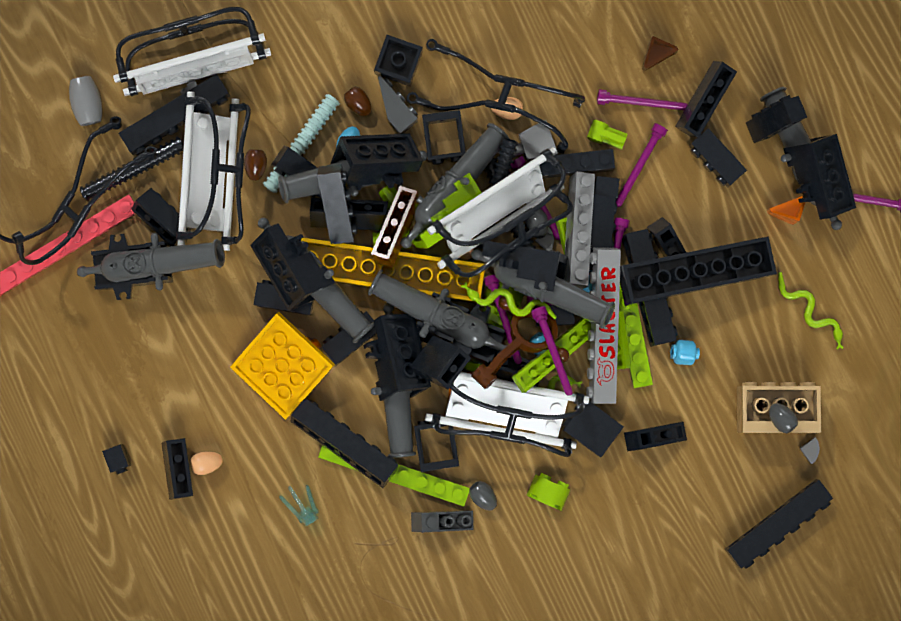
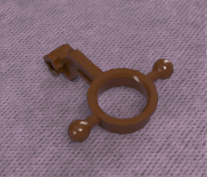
(486, 375)

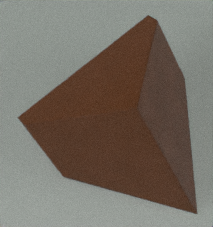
(657, 52)

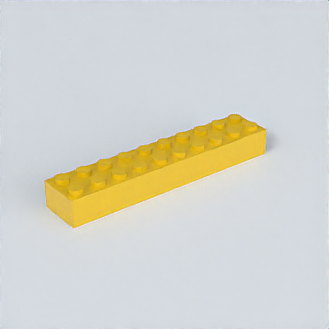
(357, 267)

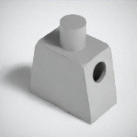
(534, 141)

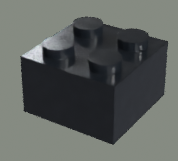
(398, 60)

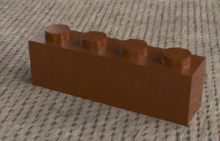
(395, 227)

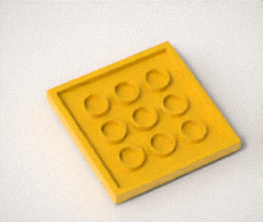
(282, 365)

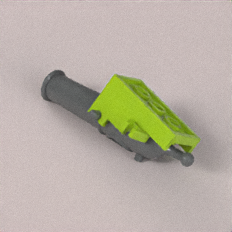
(454, 188)

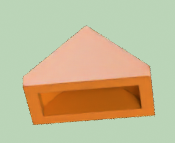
(788, 211)

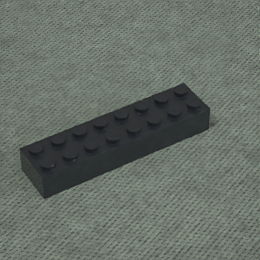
(696, 271)

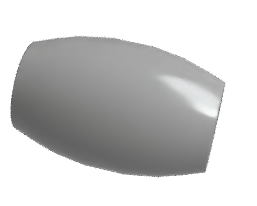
(85, 100)

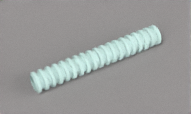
(307, 134)

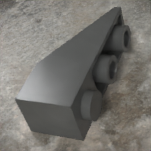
(398, 114)
(441, 521)

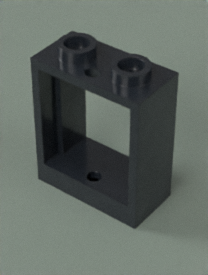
(443, 117)
(439, 464)

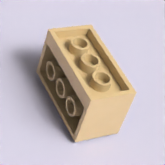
(788, 394)

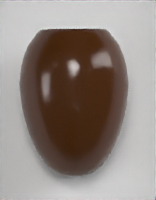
(358, 101)
(255, 164)

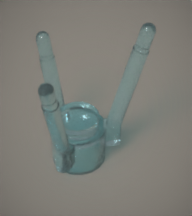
(307, 514)

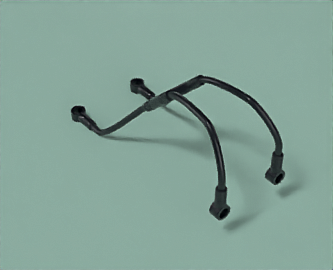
(501, 104)
(18, 238)

